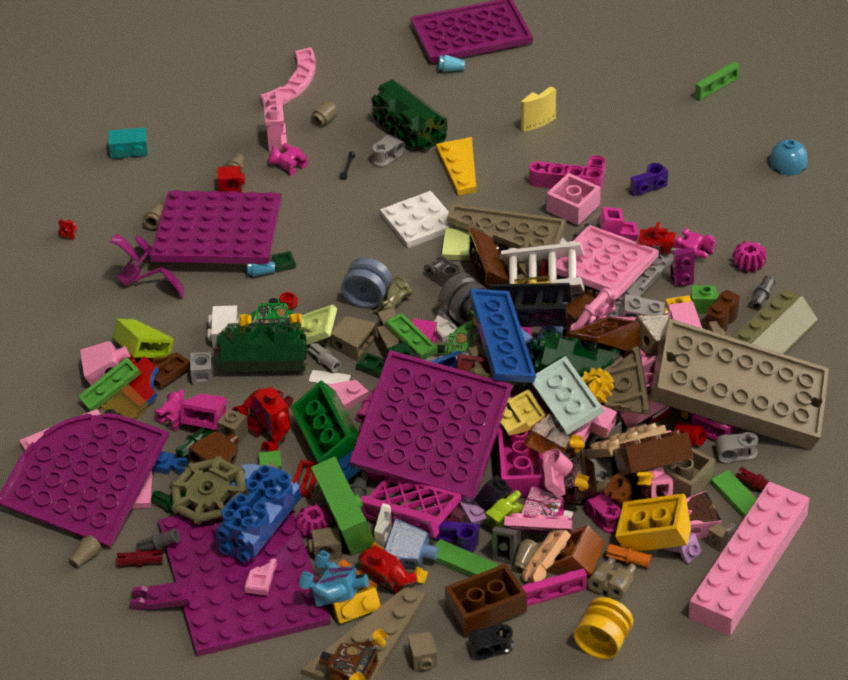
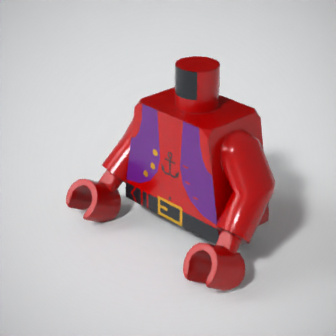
(270, 412)

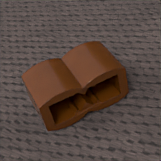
(724, 310)

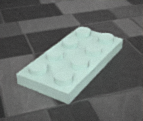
(567, 395)

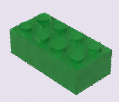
(325, 423)

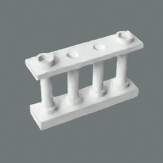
(550, 252)

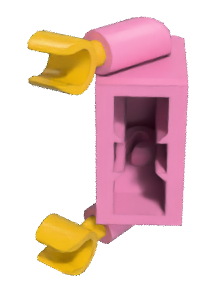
(655, 483)

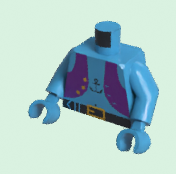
(333, 583)

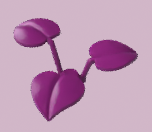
(131, 271)

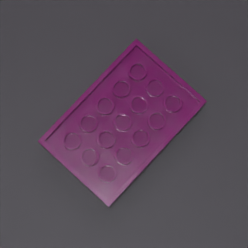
(471, 29)

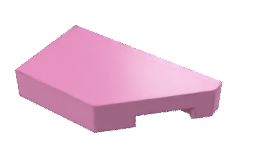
(260, 578)

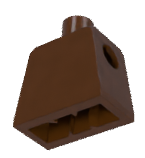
(213, 446)

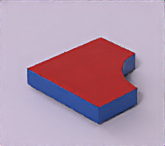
(144, 382)

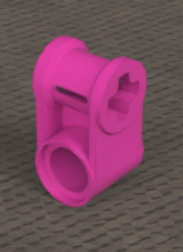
(604, 512)

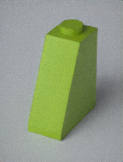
(142, 339)

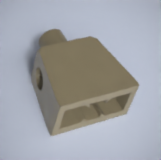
(353, 337)

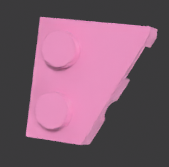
(350, 392)

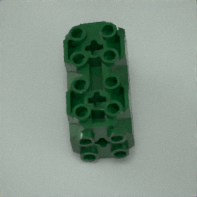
(411, 116)
(551, 347)
(262, 348)

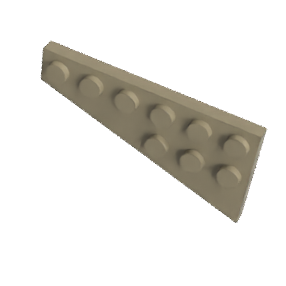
(392, 617)

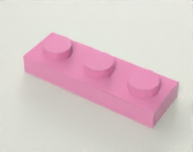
(538, 522)

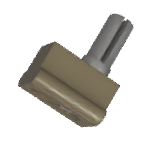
(718, 535)

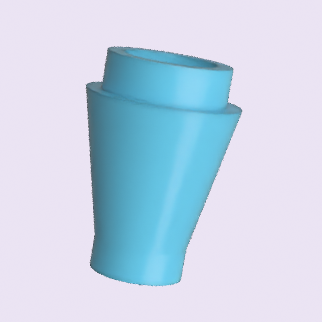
(448, 64)

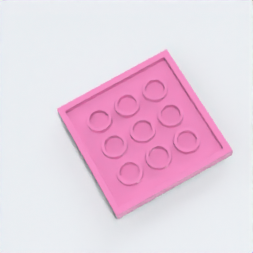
(608, 260)

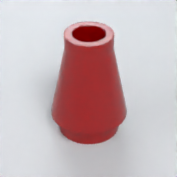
(696, 433)

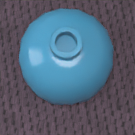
(789, 157)

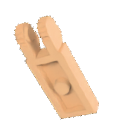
(545, 556)

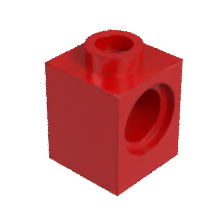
(230, 179)

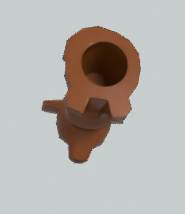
(619, 489)

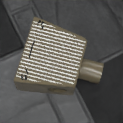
(651, 331)

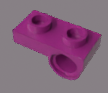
(683, 267)

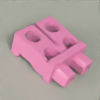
(274, 122)

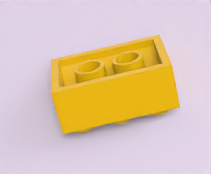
(654, 523)

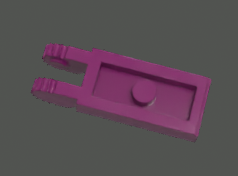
(162, 596)

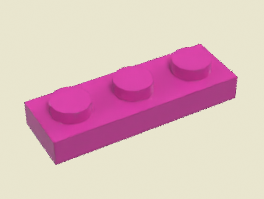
(555, 587)

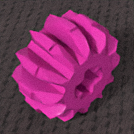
(749, 256)
(313, 518)

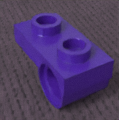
(653, 179)
(463, 534)

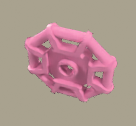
(598, 308)

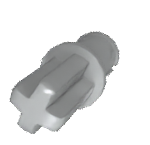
(325, 357)

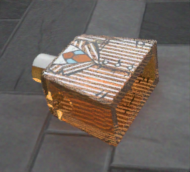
(548, 435)

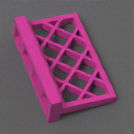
(405, 512)

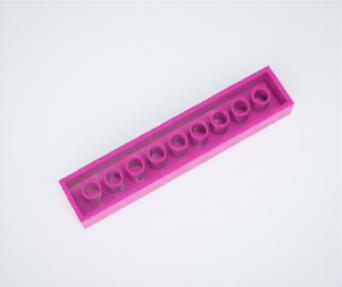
(518, 463)

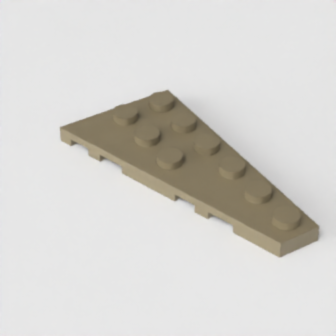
(508, 227)

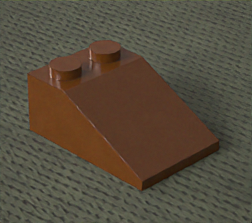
(610, 333)

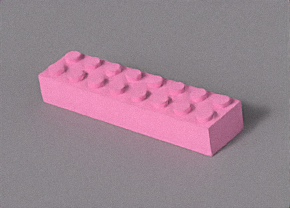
(748, 558)

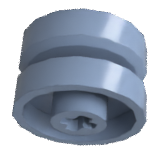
(366, 282)

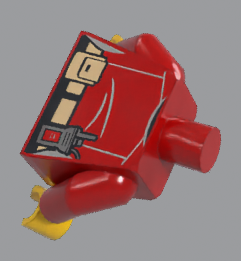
(387, 569)

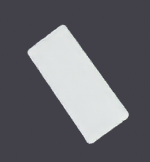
(328, 377)

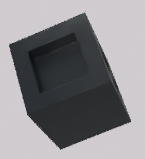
(492, 492)

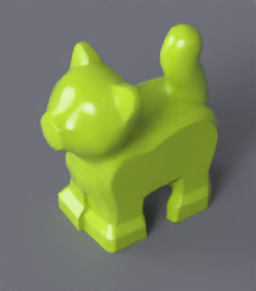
(503, 507)

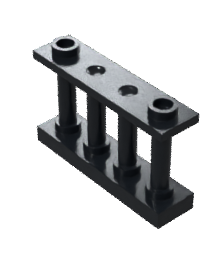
(538, 293)

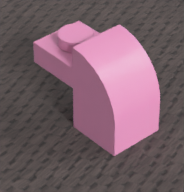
(600, 425)

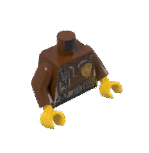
(354, 660)

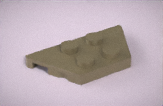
(630, 385)

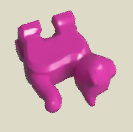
(287, 160)
(696, 241)
(171, 410)

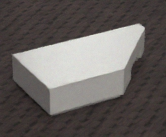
(444, 325)
(383, 525)

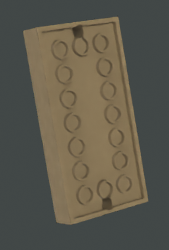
(740, 384)

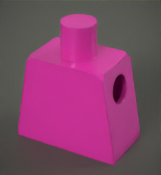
(203, 410)

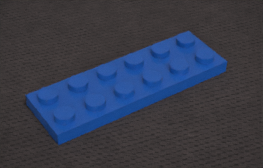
(501, 335)

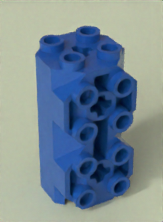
(257, 513)

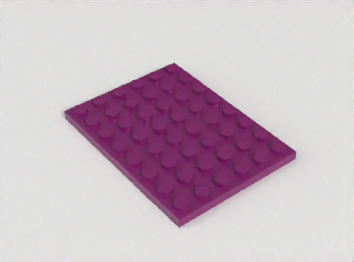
(220, 610)

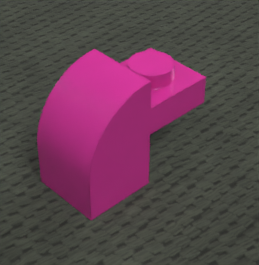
(612, 221)

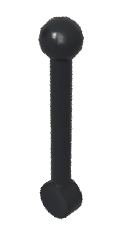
(343, 176)

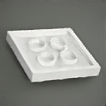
(417, 219)

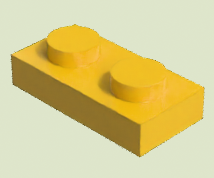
(361, 604)

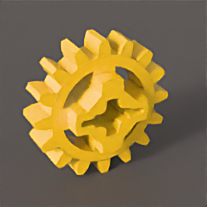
(599, 383)

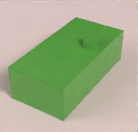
(343, 505)

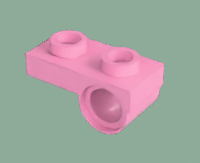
(555, 468)

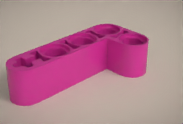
(549, 174)

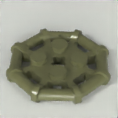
(206, 499)

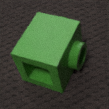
(703, 297)

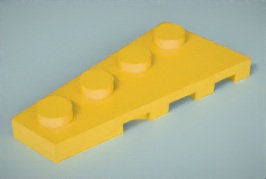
(459, 164)

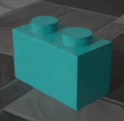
(128, 143)

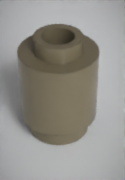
(324, 114)

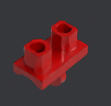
(657, 237)

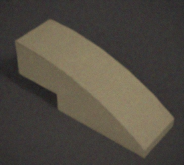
(385, 337)

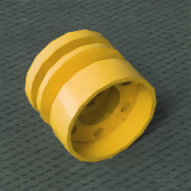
(603, 628)

